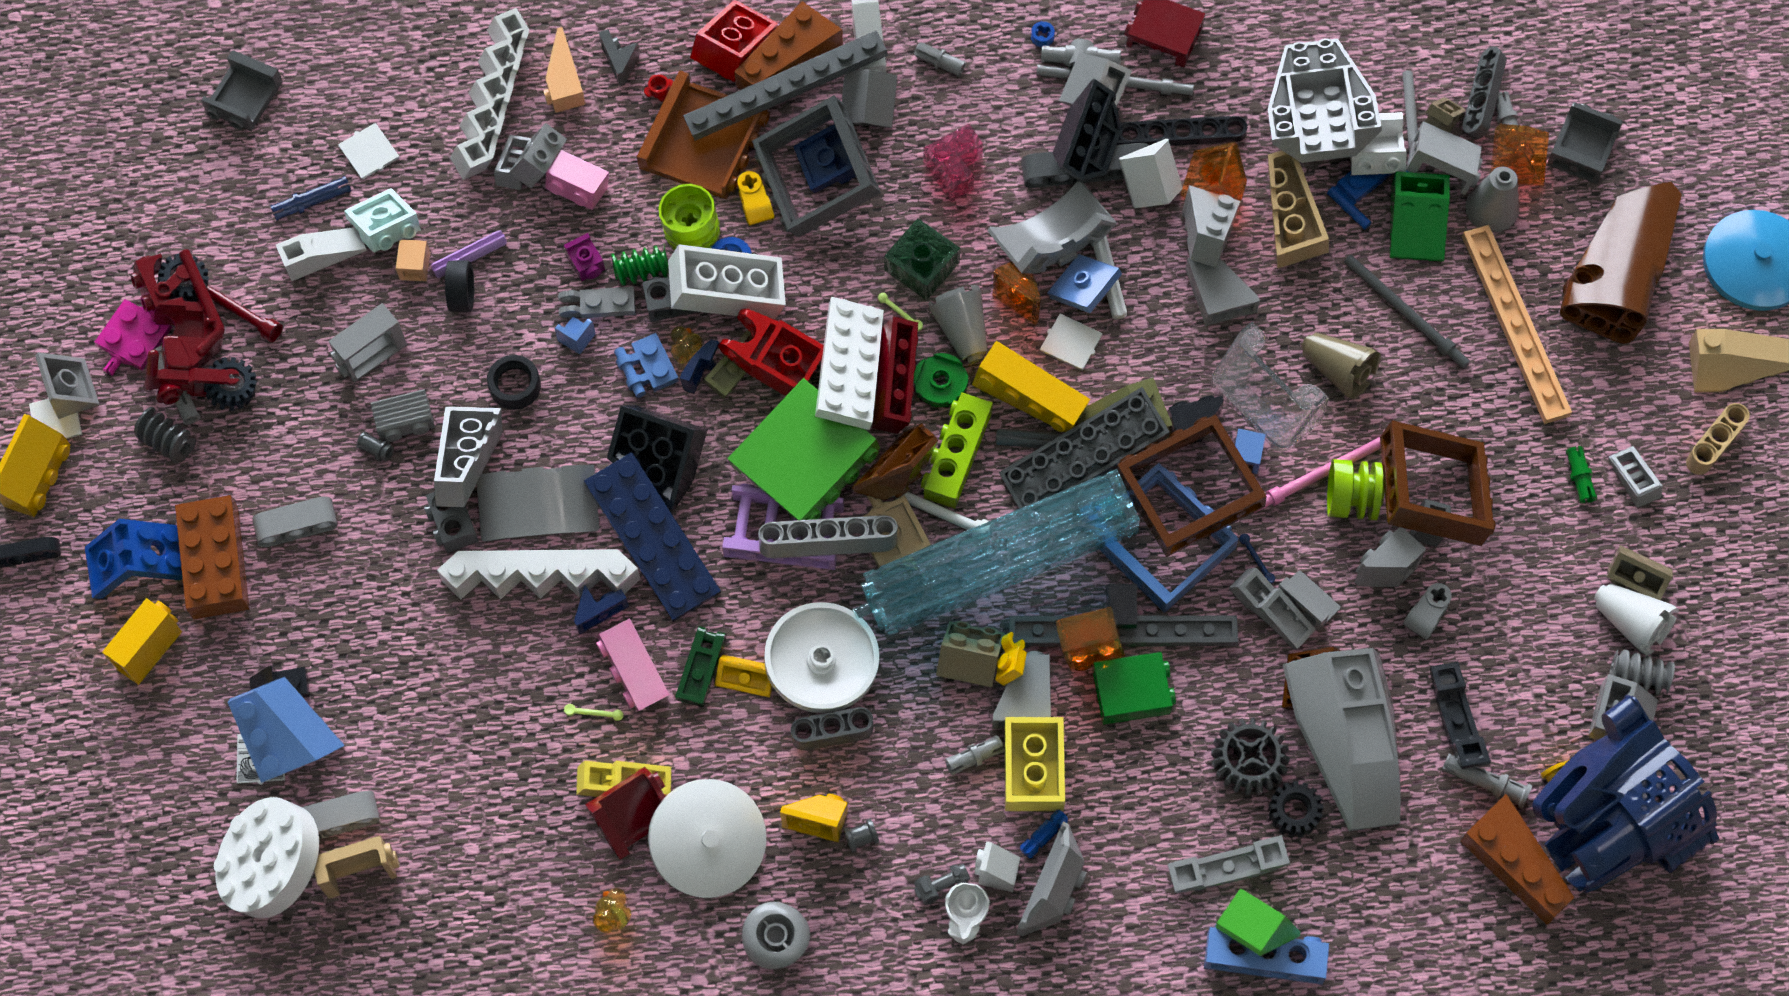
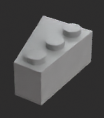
(1208, 224)

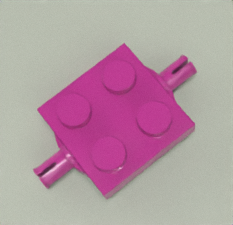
(130, 337)

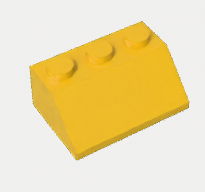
(31, 465)

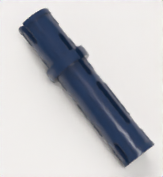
(310, 198)

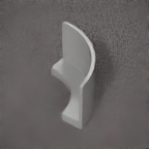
(1055, 232)
(536, 502)

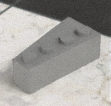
(464, 450)

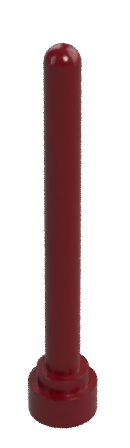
(268, 328)

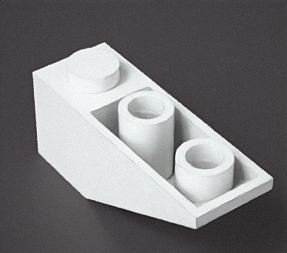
(319, 250)

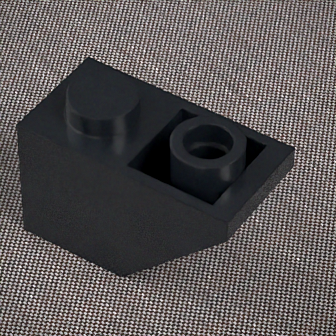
(1185, 414)

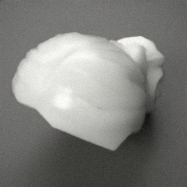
(967, 909)

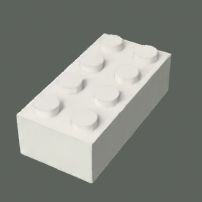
(725, 281)

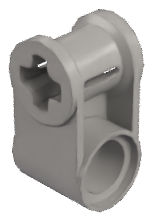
(1427, 613)

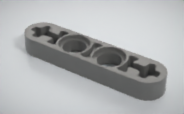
(1478, 120)

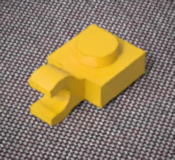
(1012, 661)

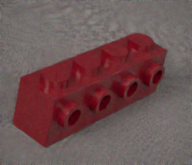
(895, 375)

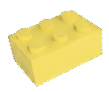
(1034, 764)

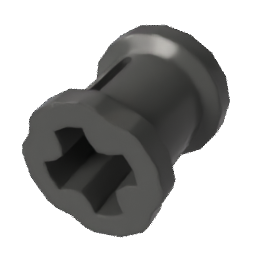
(861, 835)

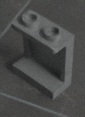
(243, 92)
(1585, 142)

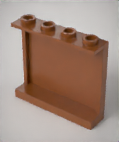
(707, 162)

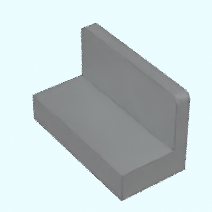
(1309, 599)

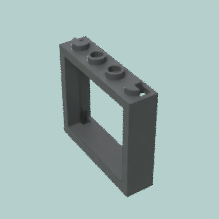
(796, 127)

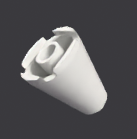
(1636, 615)

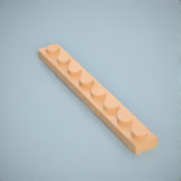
(1516, 324)

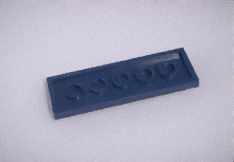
(652, 537)

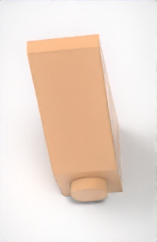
(561, 78)

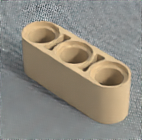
(1725, 430)

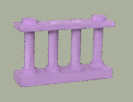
(740, 547)

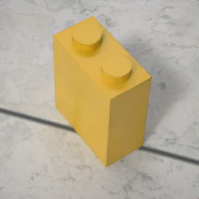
(143, 640)

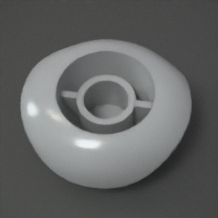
(775, 935)

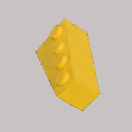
(1029, 388)

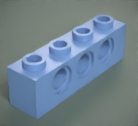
(1311, 970)

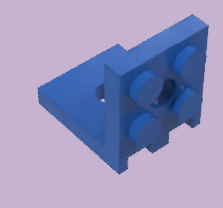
(127, 552)

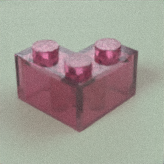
(950, 158)

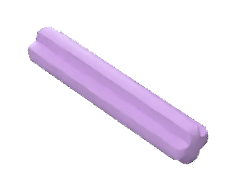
(471, 252)

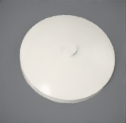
(821, 657)
(707, 838)

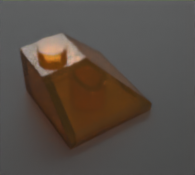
(1521, 150)
(1217, 171)
(1017, 291)

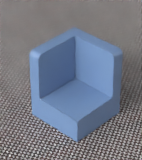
(576, 334)
(1250, 447)

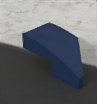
(696, 366)

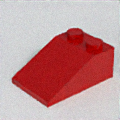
(731, 38)

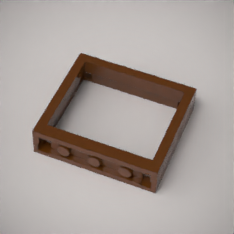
(1428, 520)
(1213, 521)

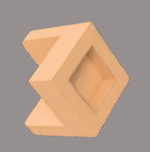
(413, 260)

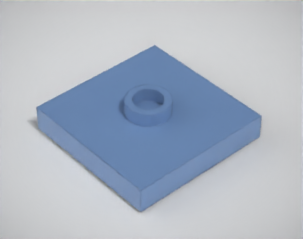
(1084, 283)

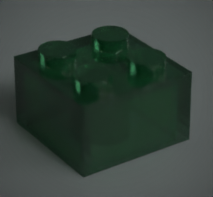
(922, 259)

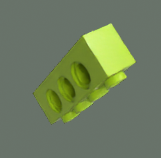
(949, 489)

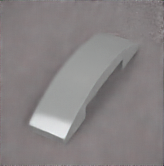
(1229, 866)

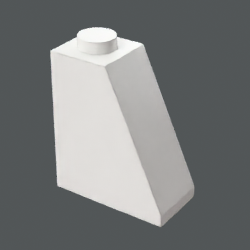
(866, 20)

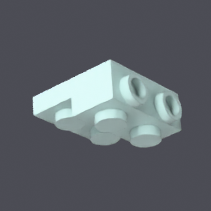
(383, 220)

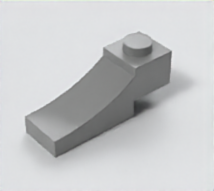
(1273, 607)

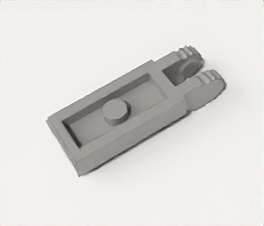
(598, 302)

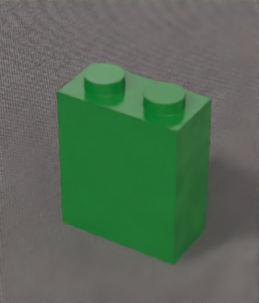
(1133, 688)

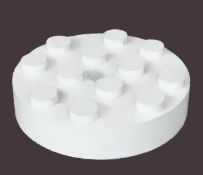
(266, 857)

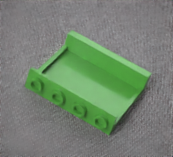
(803, 457)

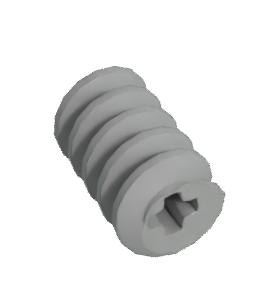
(1644, 671)

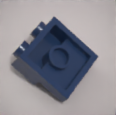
(824, 159)

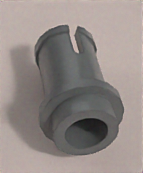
(380, 449)

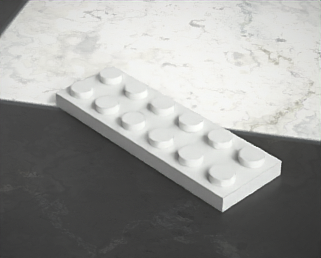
(849, 363)

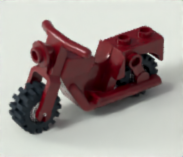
(196, 334)

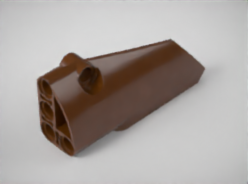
(1623, 264)

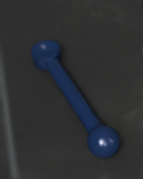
(1245, 539)

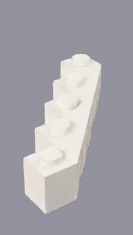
(491, 94)
(537, 570)

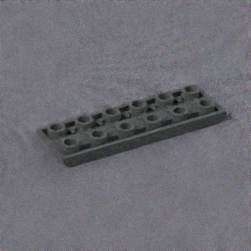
(1086, 450)

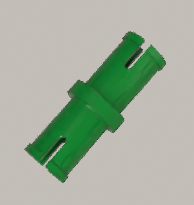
(1581, 474)

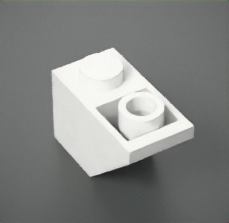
(997, 867)

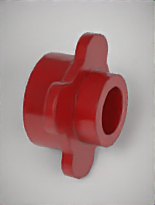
(658, 81)

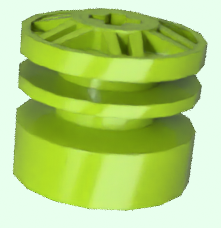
(689, 217)
(1355, 489)

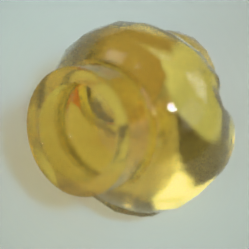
(685, 344)
(611, 911)

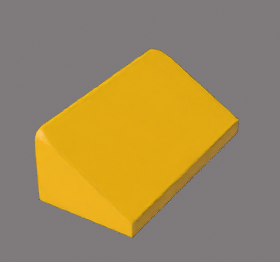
(743, 676)

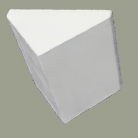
(1151, 175)

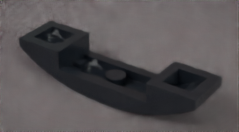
(1457, 716)

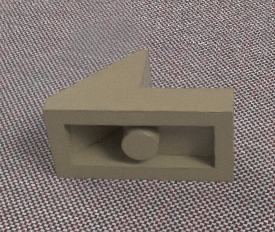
(1444, 114)

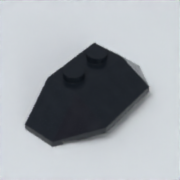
(1089, 133)

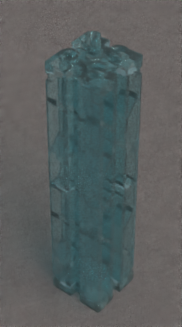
(999, 553)

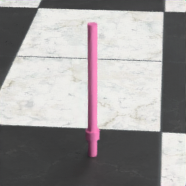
(1277, 495)

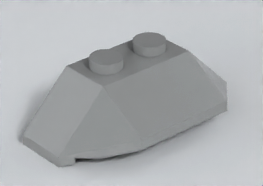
(1055, 885)

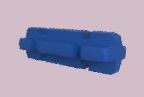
(1043, 834)

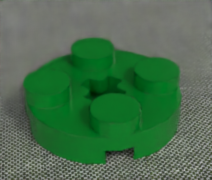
(932, 368)

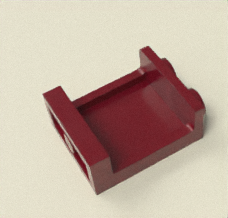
(1166, 28)
(627, 809)

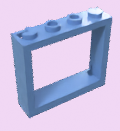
(1188, 501)

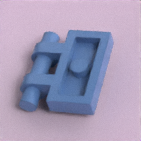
(654, 362)

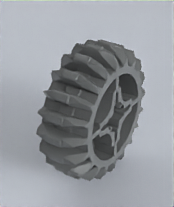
(1243, 748)

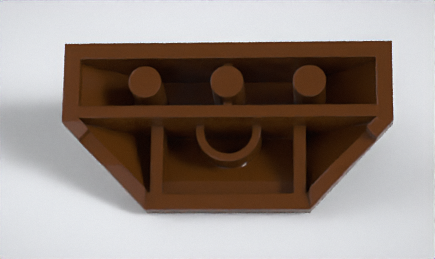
(898, 465)

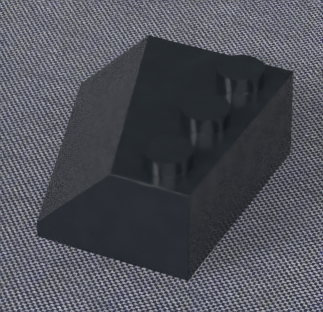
(663, 447)

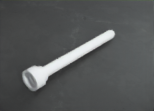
(942, 512)

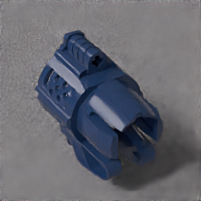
(1609, 805)

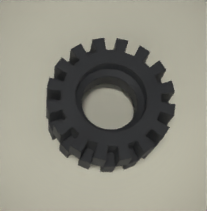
(1300, 793)

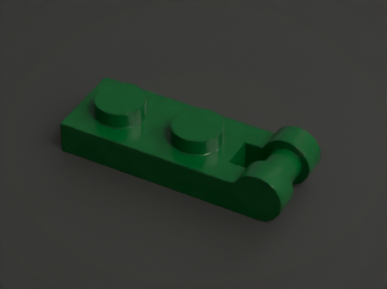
(700, 667)

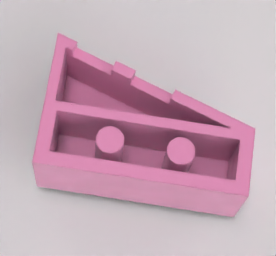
(631, 665)

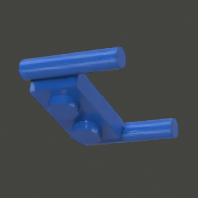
(1351, 190)

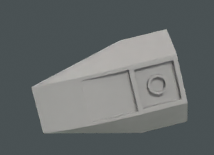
(1321, 103)
(1351, 731)

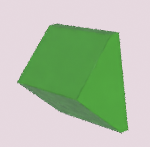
(1256, 924)

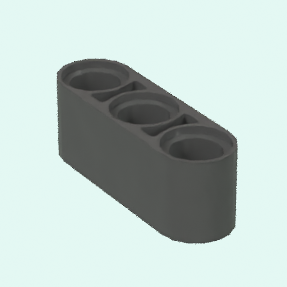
(843, 719)

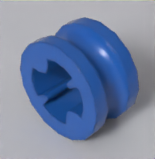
(1044, 27)

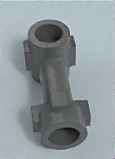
(928, 890)

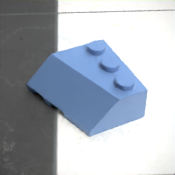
(281, 729)

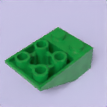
(1419, 216)

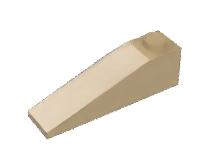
(1734, 358)

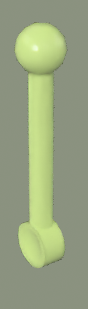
(883, 298)
(570, 710)

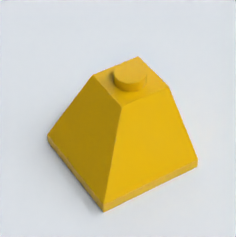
(816, 816)

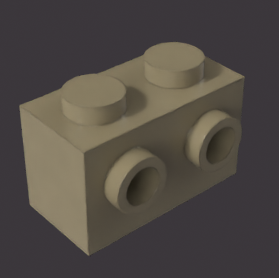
(1639, 573)

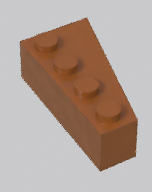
(796, 40)
(1517, 859)

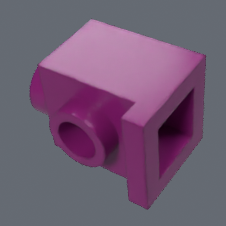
(577, 251)

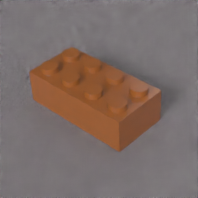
(212, 557)

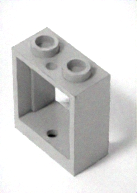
(367, 343)

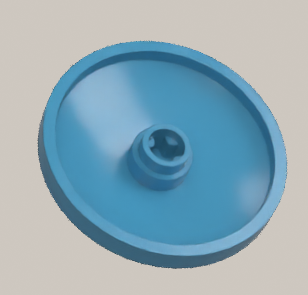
(1750, 259)

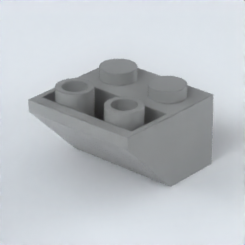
(1090, 67)
(1391, 561)
(1611, 693)

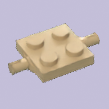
(910, 533)

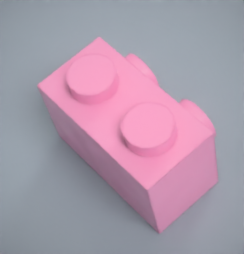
(576, 180)

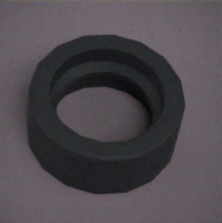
(459, 286)
(513, 401)

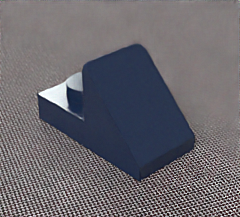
(593, 613)

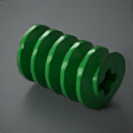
(640, 265)

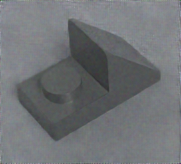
(620, 59)

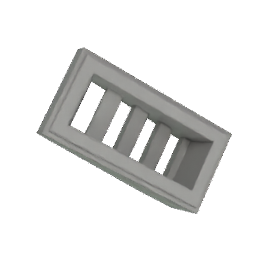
(501, 172)
(1640, 493)

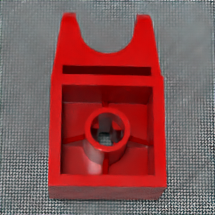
(770, 348)

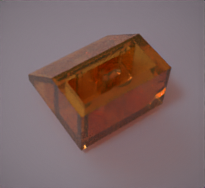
(1090, 638)

